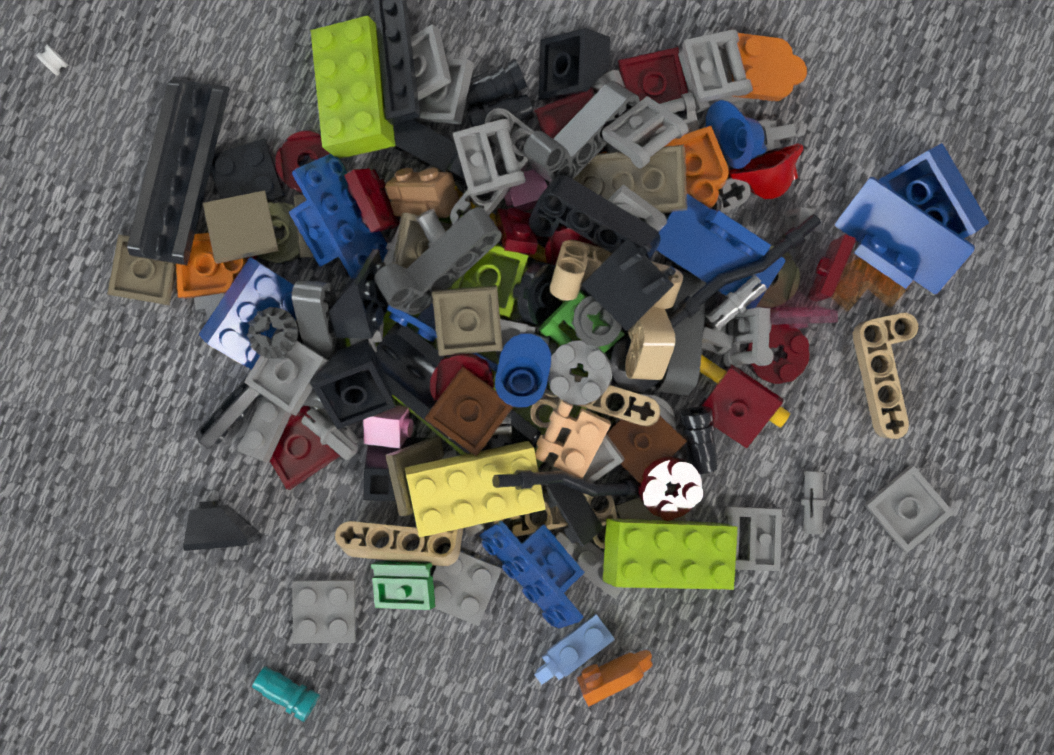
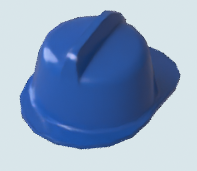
(737, 135)
(523, 370)

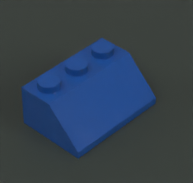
(939, 190)

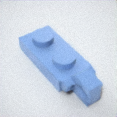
(574, 649)

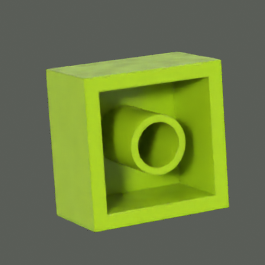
(498, 269)

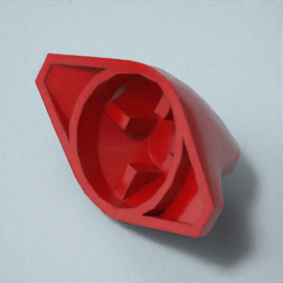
(774, 175)

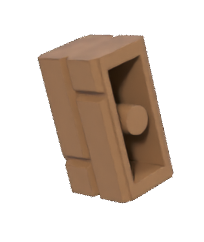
(422, 191)

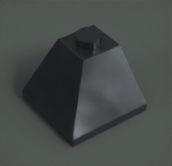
(572, 63)
(353, 385)
(217, 527)

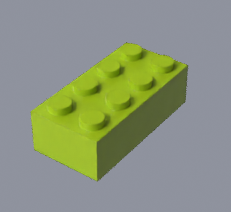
(350, 88)
(669, 554)

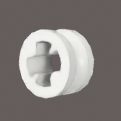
(52, 60)

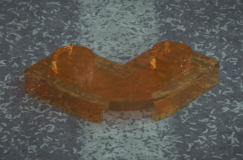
(859, 277)

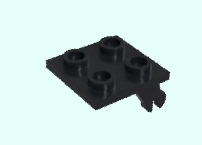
(628, 283)

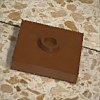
(468, 411)
(644, 444)

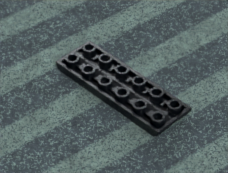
(177, 171)
(408, 367)

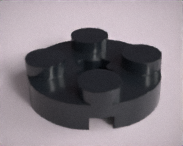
(534, 293)

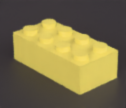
(461, 491)

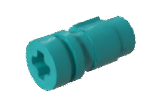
(286, 693)

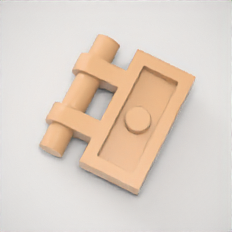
(580, 444)

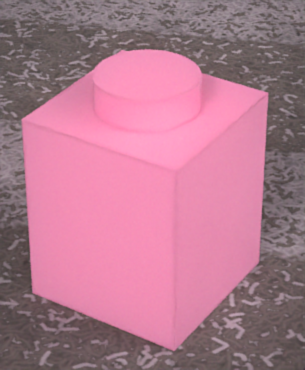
(527, 194)
(388, 428)

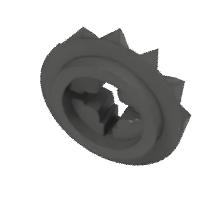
(583, 326)
(282, 342)

